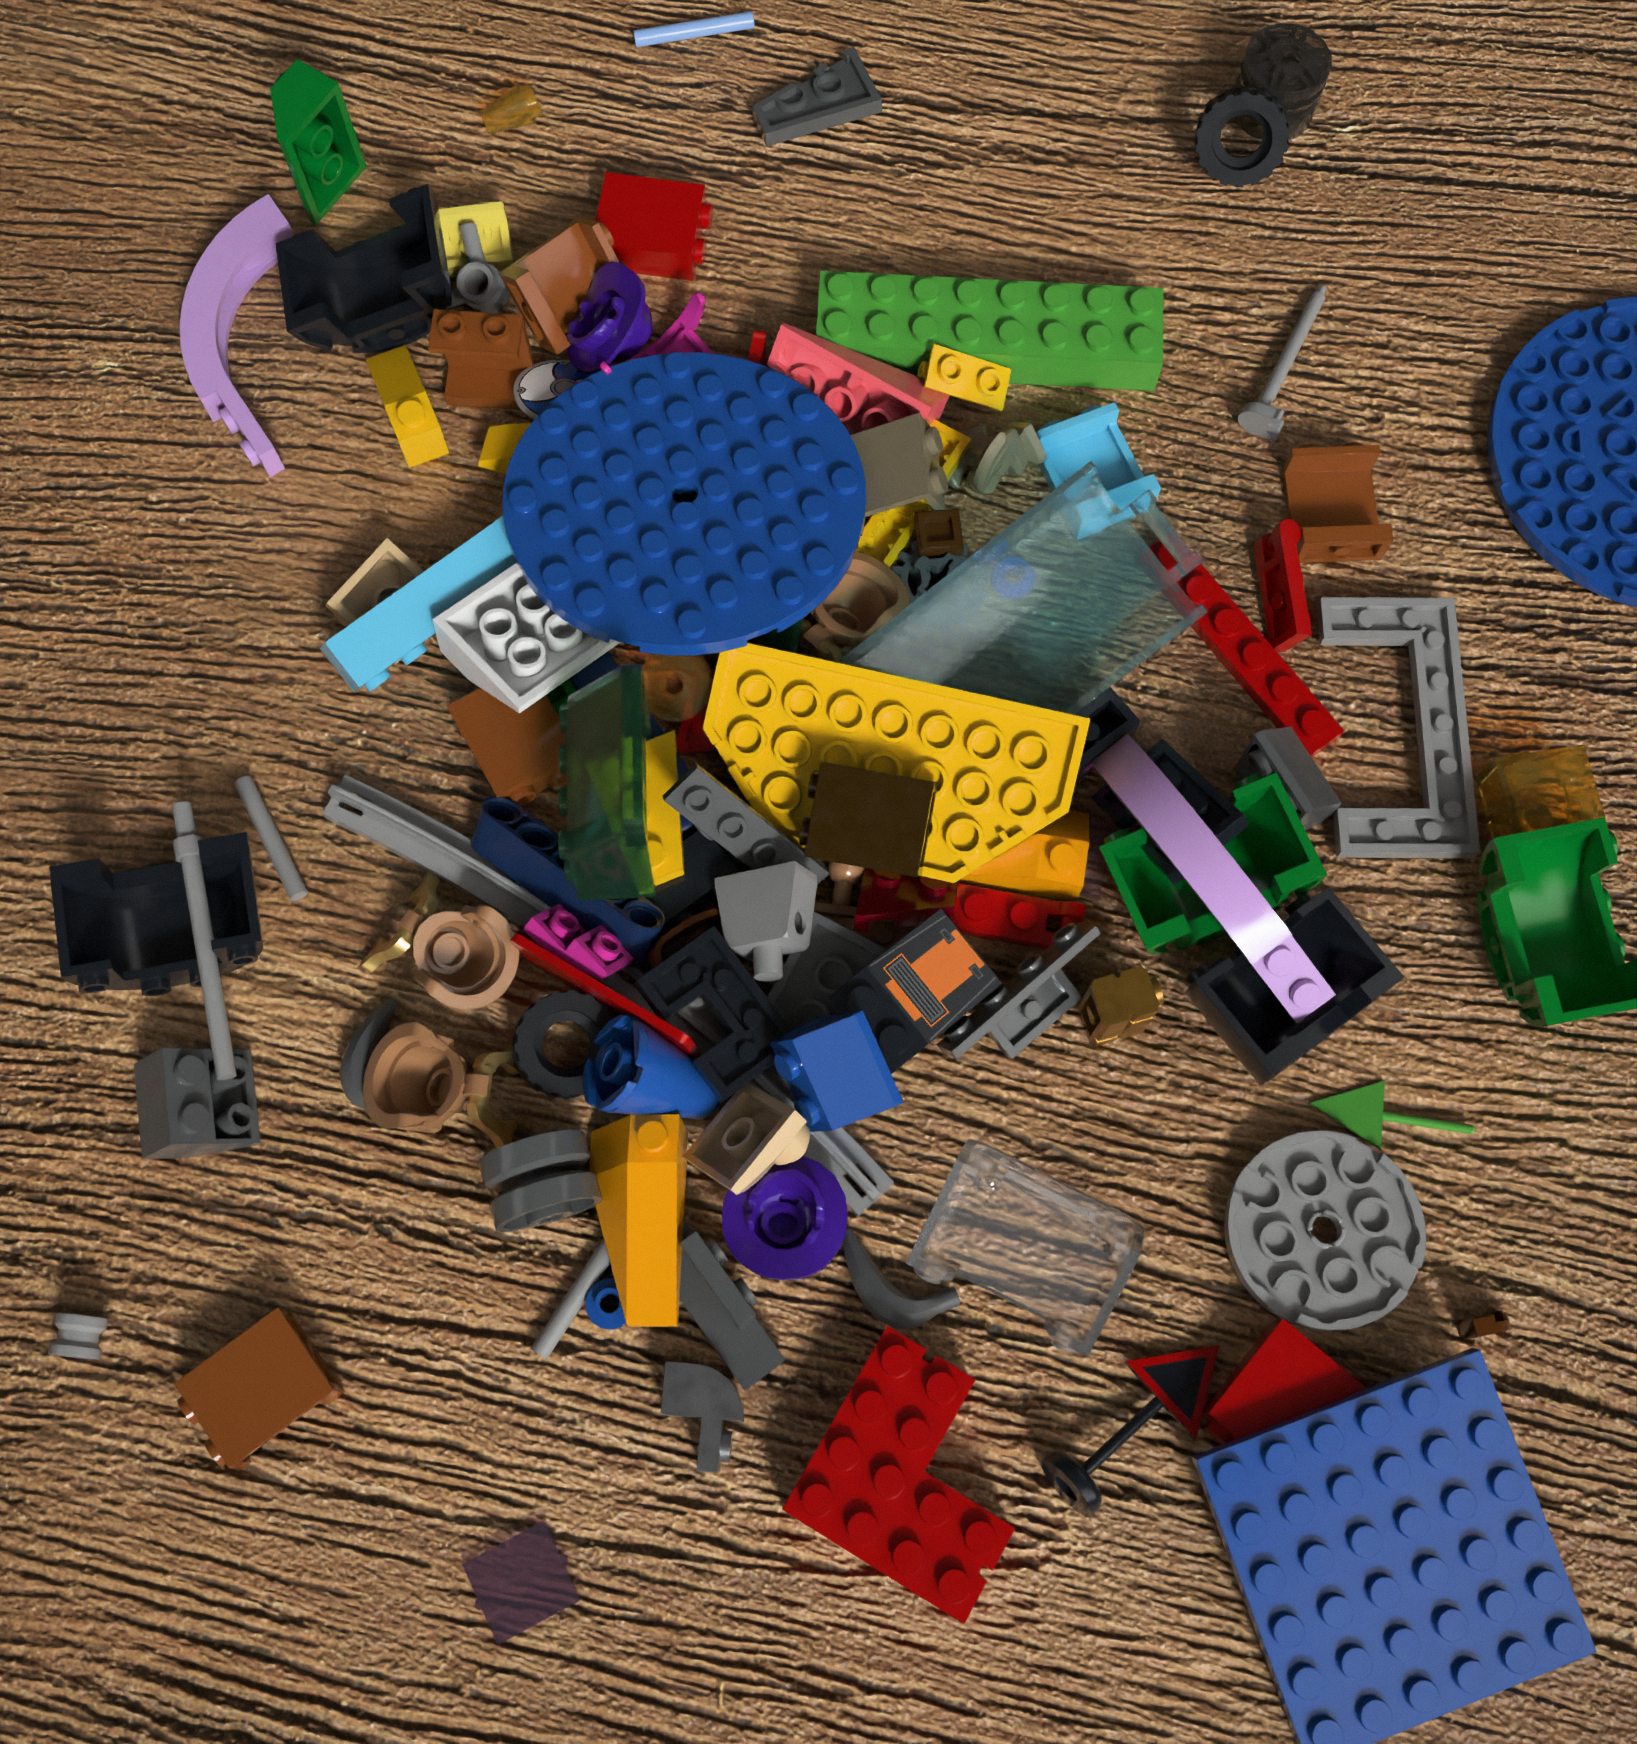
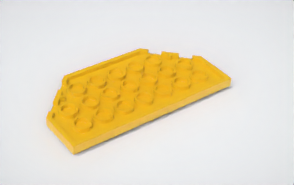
(996, 761)

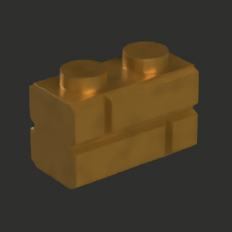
(1120, 1005)

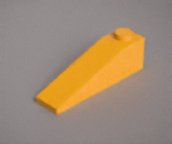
(1043, 864)
(643, 1212)

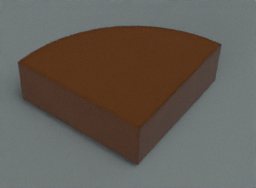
(1484, 1325)

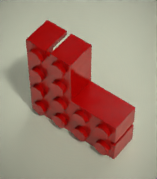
(872, 1487)

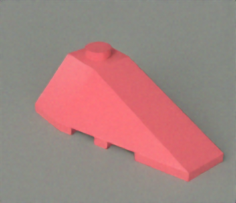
(851, 384)

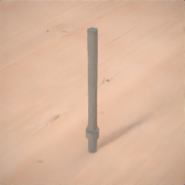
(187, 853)

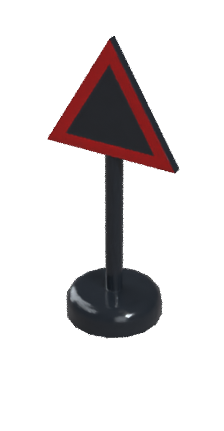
(1177, 1383)

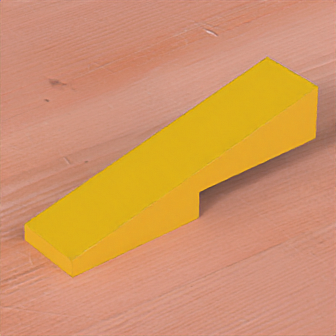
(894, 529)

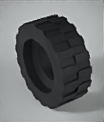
(1231, 103)
(531, 1031)

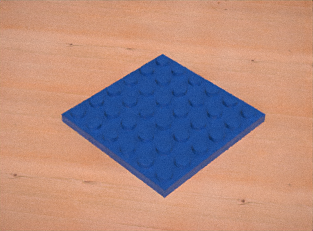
(1393, 1554)

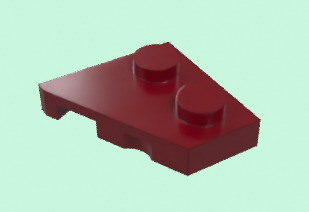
(901, 898)

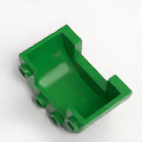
(1270, 852)
(1553, 925)

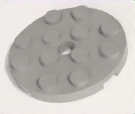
(1376, 1225)

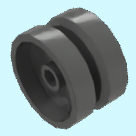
(539, 1180)

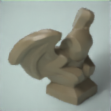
(997, 455)

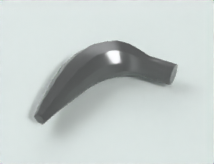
(360, 1049)
(883, 1299)

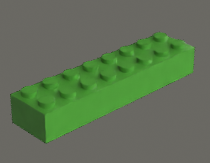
(1035, 328)

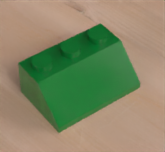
(315, 137)

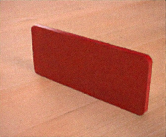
(585, 984)

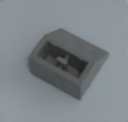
(1306, 786)
(189, 1110)

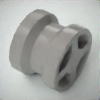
(78, 1336)

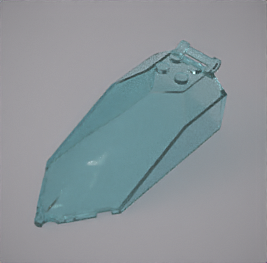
(1047, 605)

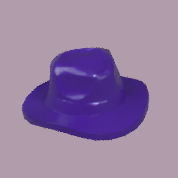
(610, 320)
(787, 1221)

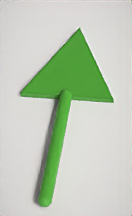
(1363, 1114)

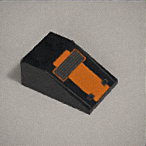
(917, 988)

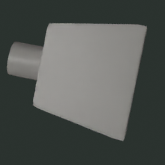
(767, 914)

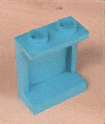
(1097, 439)

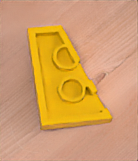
(663, 821)

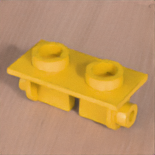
(965, 377)

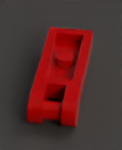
(1282, 586)
(1011, 916)

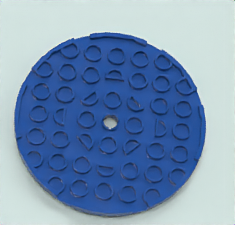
(1569, 446)
(627, 562)

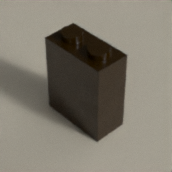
(868, 819)

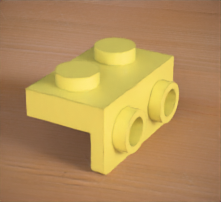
(492, 231)

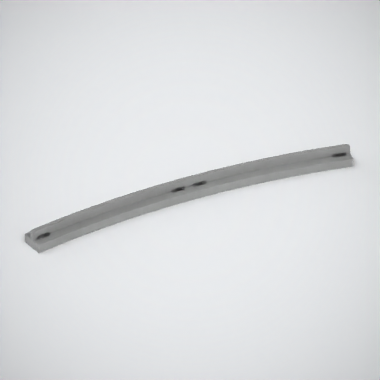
(457, 863)

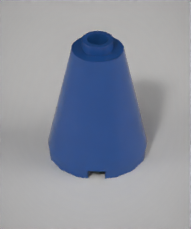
(644, 1074)

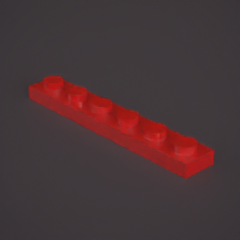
(1254, 660)

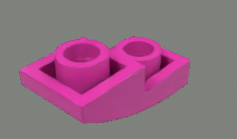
(591, 952)

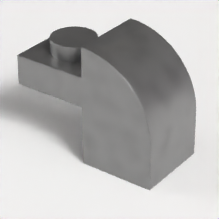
(706, 1395)

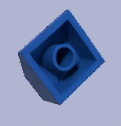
(835, 1071)

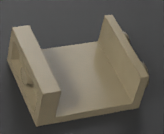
(901, 464)

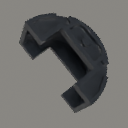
(372, 291)
(137, 925)
(1252, 1017)

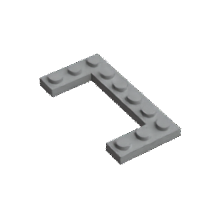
(1449, 817)

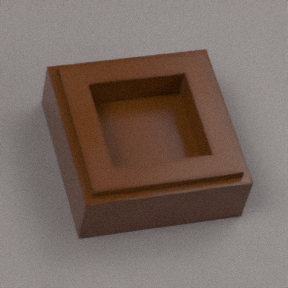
(938, 533)

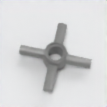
(474, 274)

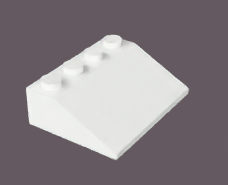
(513, 641)

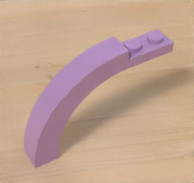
(210, 302)
(1214, 877)

